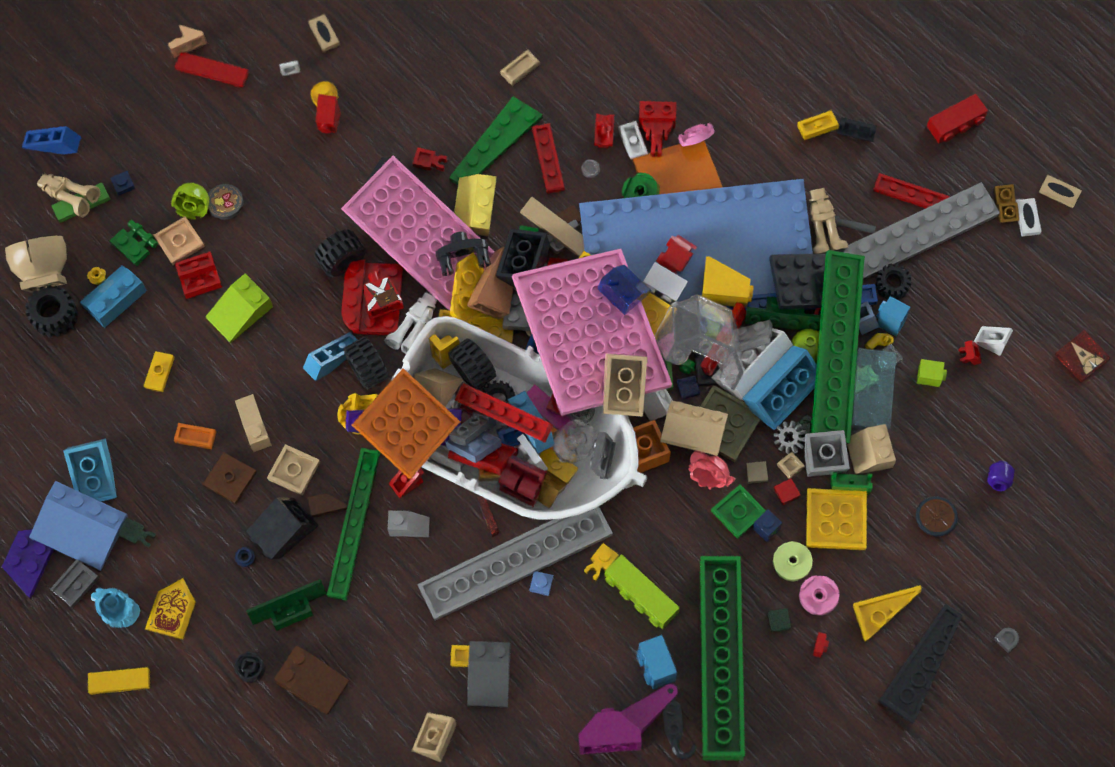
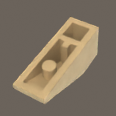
(253, 423)

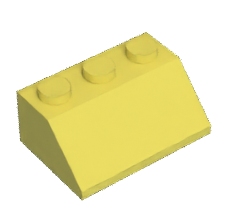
(475, 202)

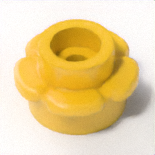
(99, 279)

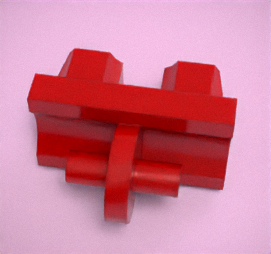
(604, 131)

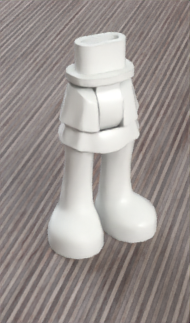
(419, 315)

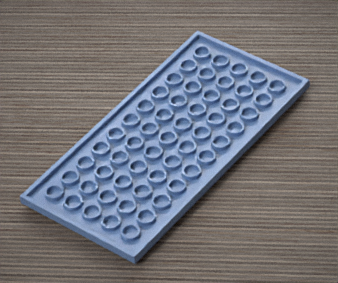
(729, 224)

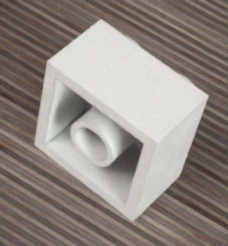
(664, 283)

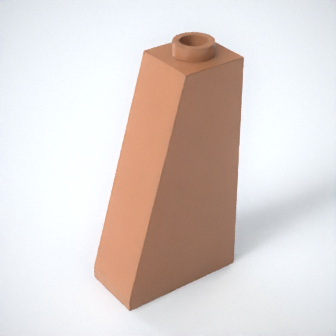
(492, 294)

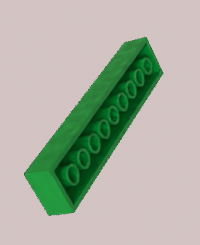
(721, 658)

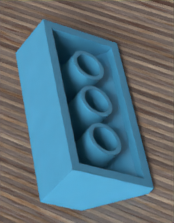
(782, 387)

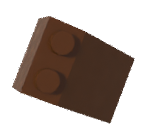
(311, 680)

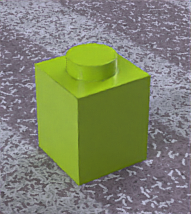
(931, 373)

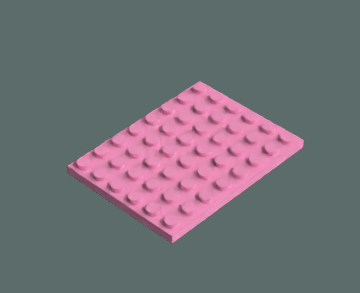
(578, 327)

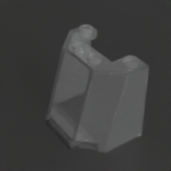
(705, 329)

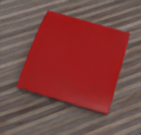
(198, 275)

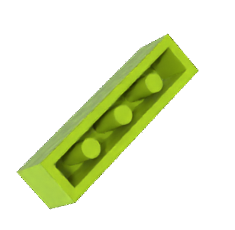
(641, 591)

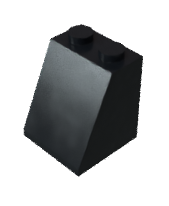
(281, 527)

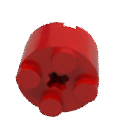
(677, 254)

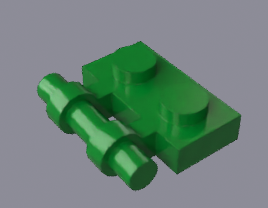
(130, 247)

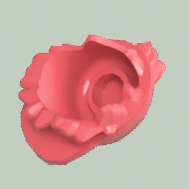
(709, 470)

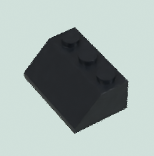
(522, 253)

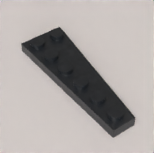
(915, 677)

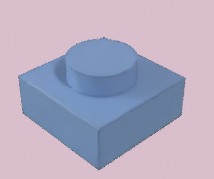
(541, 583)

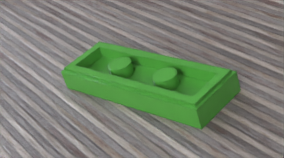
(64, 210)

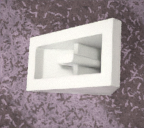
(993, 338)

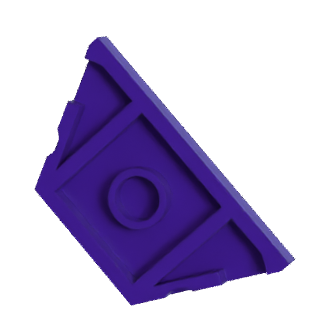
(27, 561)

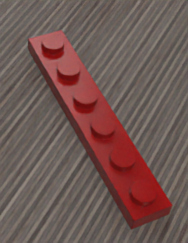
(504, 412)

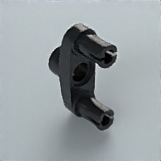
(461, 246)

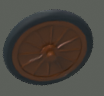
(936, 516)

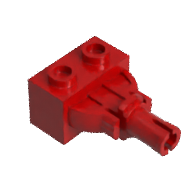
(657, 119)

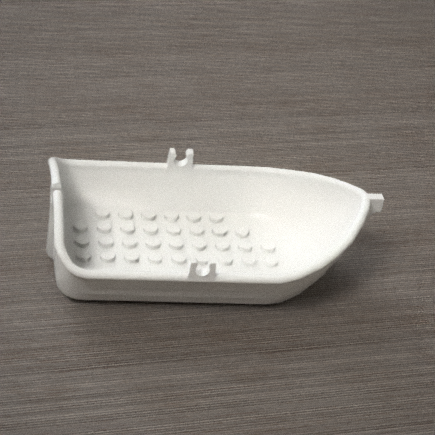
(521, 371)

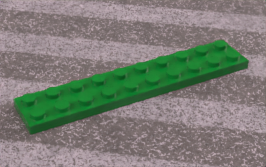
(838, 343)

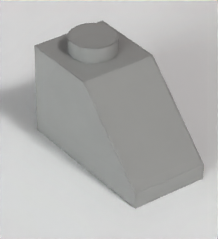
(408, 524)

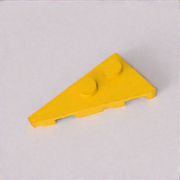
(878, 611)

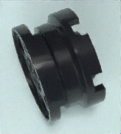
(249, 667)

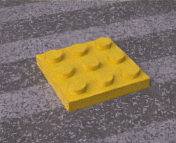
(836, 519)

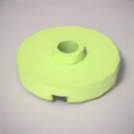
(788, 570)

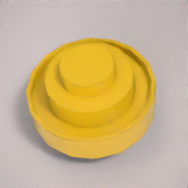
(324, 88)

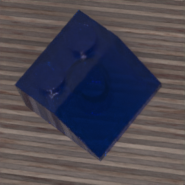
(623, 288)

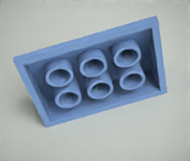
(78, 525)

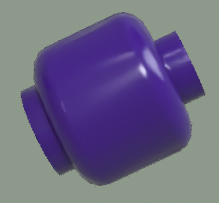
(1000, 476)

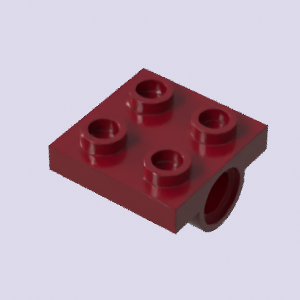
(522, 480)

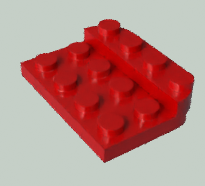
(354, 303)

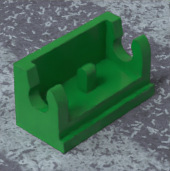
(851, 482)

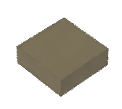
(757, 472)

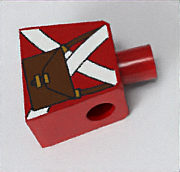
(381, 296)

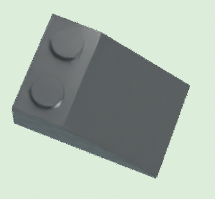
(488, 674)

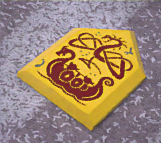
(172, 610)

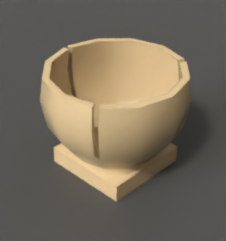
(39, 263)

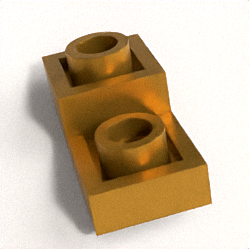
(1006, 203)

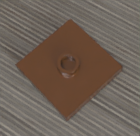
(229, 478)

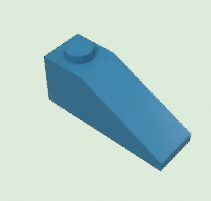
(328, 357)

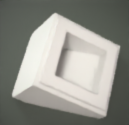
(289, 68)

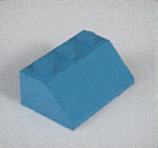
(113, 296)

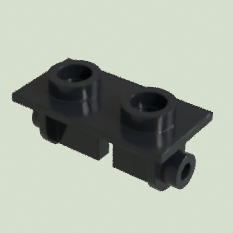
(857, 129)

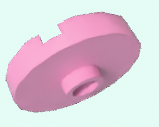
(696, 134)
(826, 588)

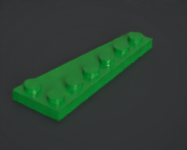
(503, 132)

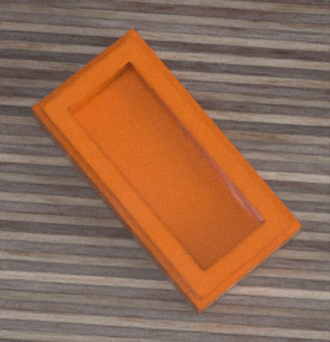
(195, 436)

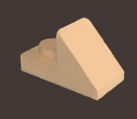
(191, 40)

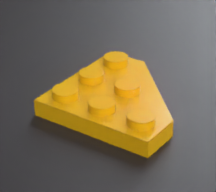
(465, 280)

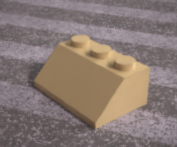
(694, 427)

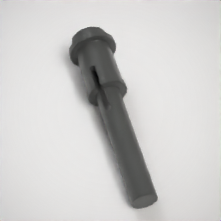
(853, 225)

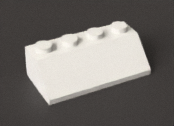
(757, 363)

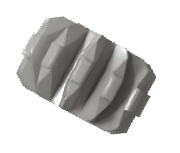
(789, 429)

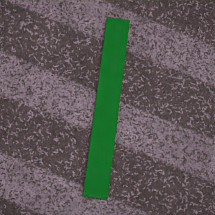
(353, 524)

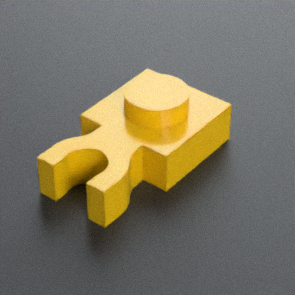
(602, 560)

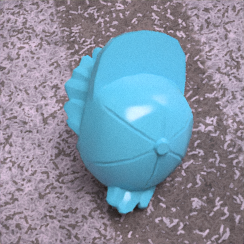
(115, 607)

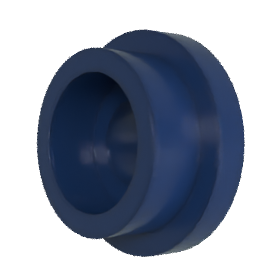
(244, 551)

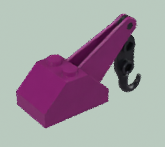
(622, 730)

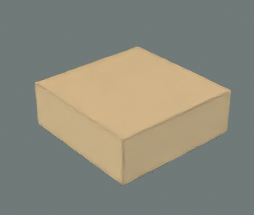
(790, 465)

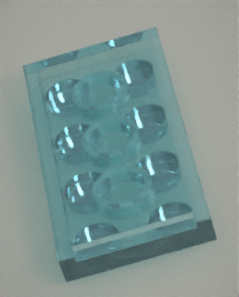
(873, 388)

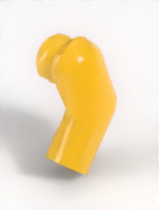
(879, 339)

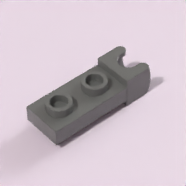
(472, 428)

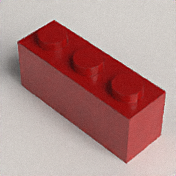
(957, 119)

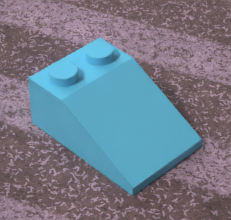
(91, 470)

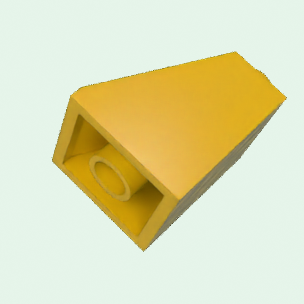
(725, 284)

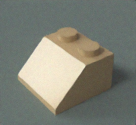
(871, 450)

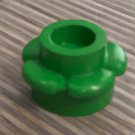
(687, 366)

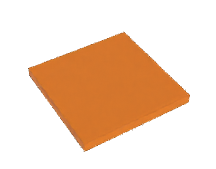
(681, 168)
(406, 423)

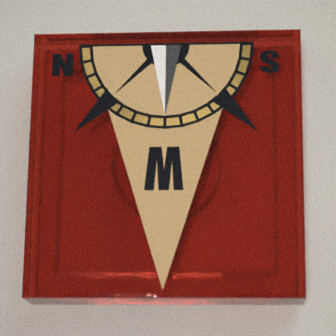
(1082, 356)

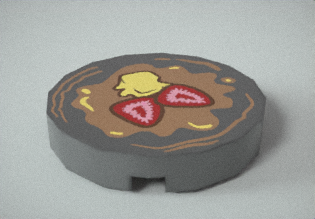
(225, 201)

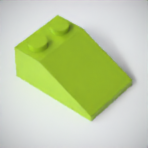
(239, 308)

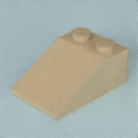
(624, 384)

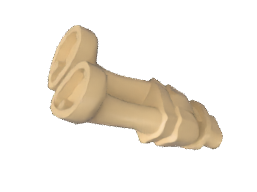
(60, 187)
(821, 211)

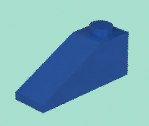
(53, 140)

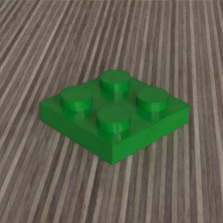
(738, 511)

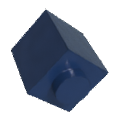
(767, 525)

